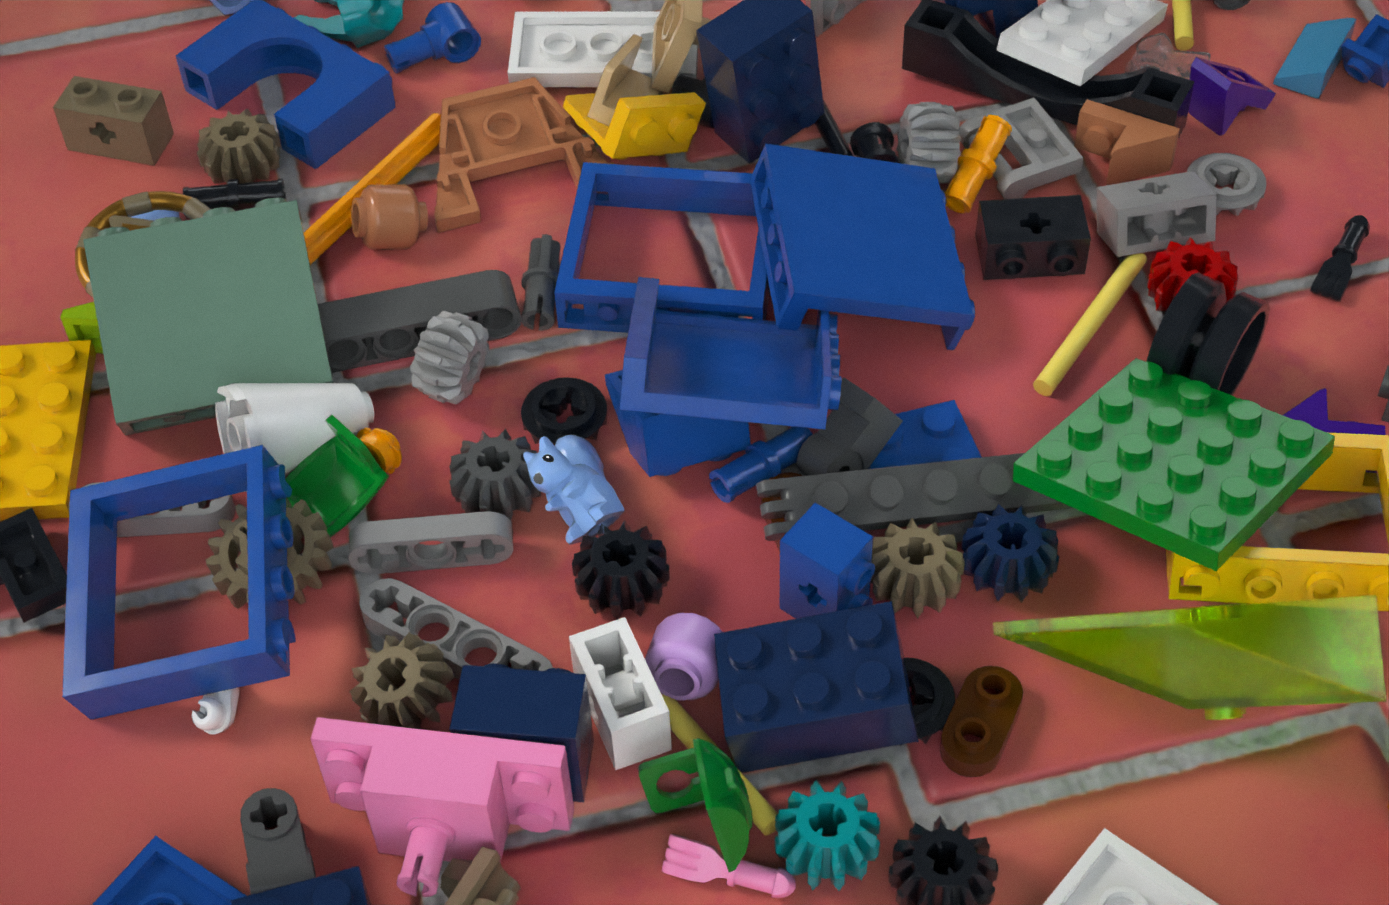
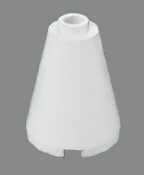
(288, 417)

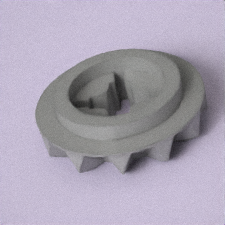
(1228, 169)

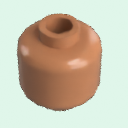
(388, 217)

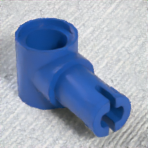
(444, 34)

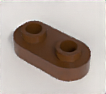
(983, 716)

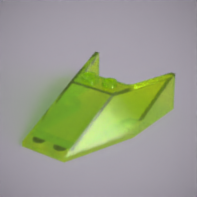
(1225, 653)

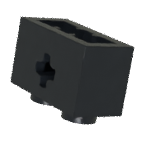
(1032, 237)

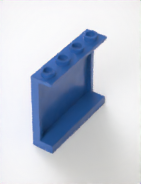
(858, 240)
(729, 366)

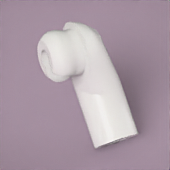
(216, 711)

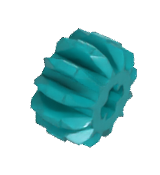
(829, 857)

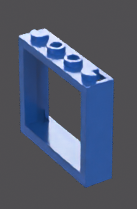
(610, 303)
(88, 668)

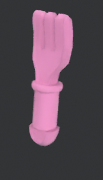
(704, 862)

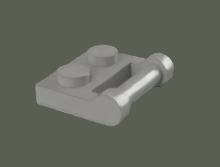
(1036, 145)

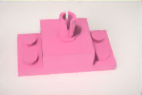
(441, 791)

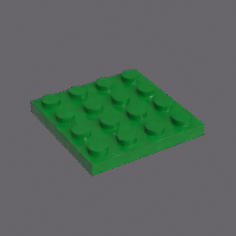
(1174, 462)

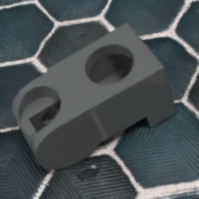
(851, 435)

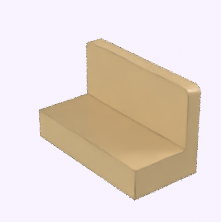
(620, 81)

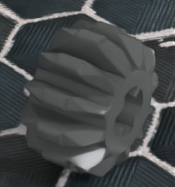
(493, 475)

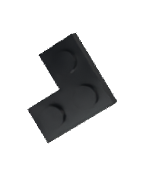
(30, 566)

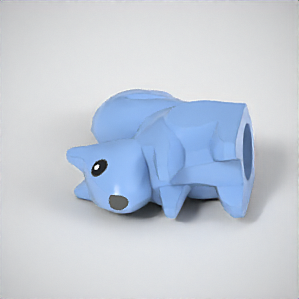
(574, 485)

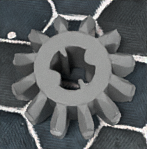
(930, 138)
(449, 357)

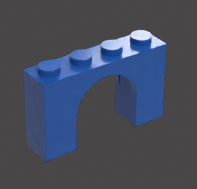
(267, 42)

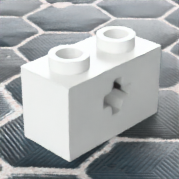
(621, 693)

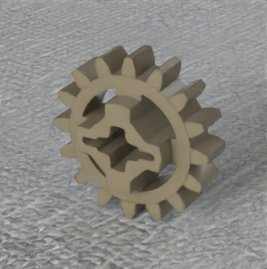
(302, 568)

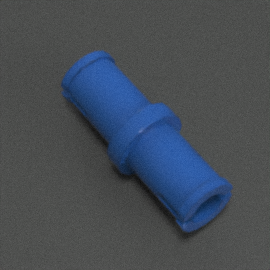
(758, 464)

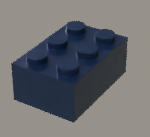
(761, 73)
(814, 687)

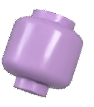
(684, 656)

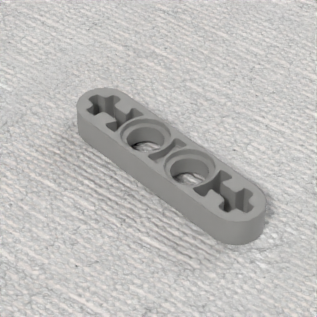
(463, 631)

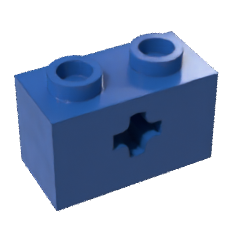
(824, 565)

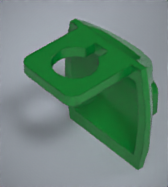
(337, 478)
(717, 785)

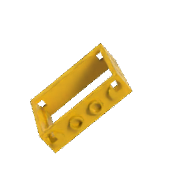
(1289, 574)

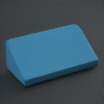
(1315, 56)

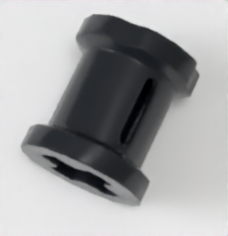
(866, 145)

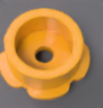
(383, 447)

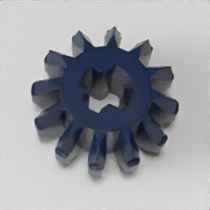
(1010, 552)

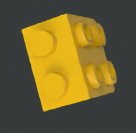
(641, 123)

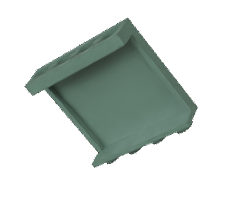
(204, 310)

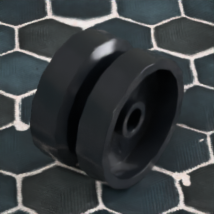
(1208, 336)

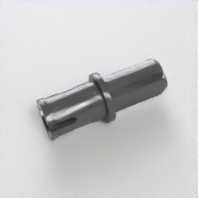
(540, 282)

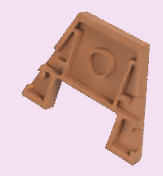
(499, 134)

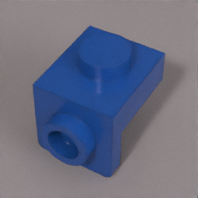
(1369, 55)

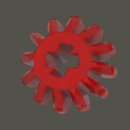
(1178, 262)

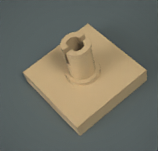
(673, 38)

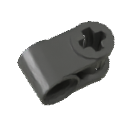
(278, 854)

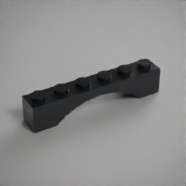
(957, 50)

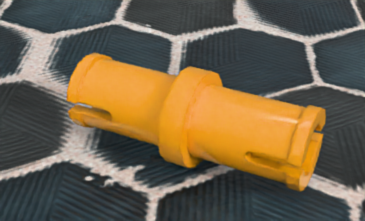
(977, 163)

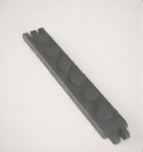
(896, 494)

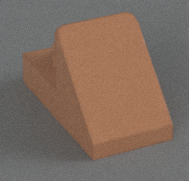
(1131, 142)

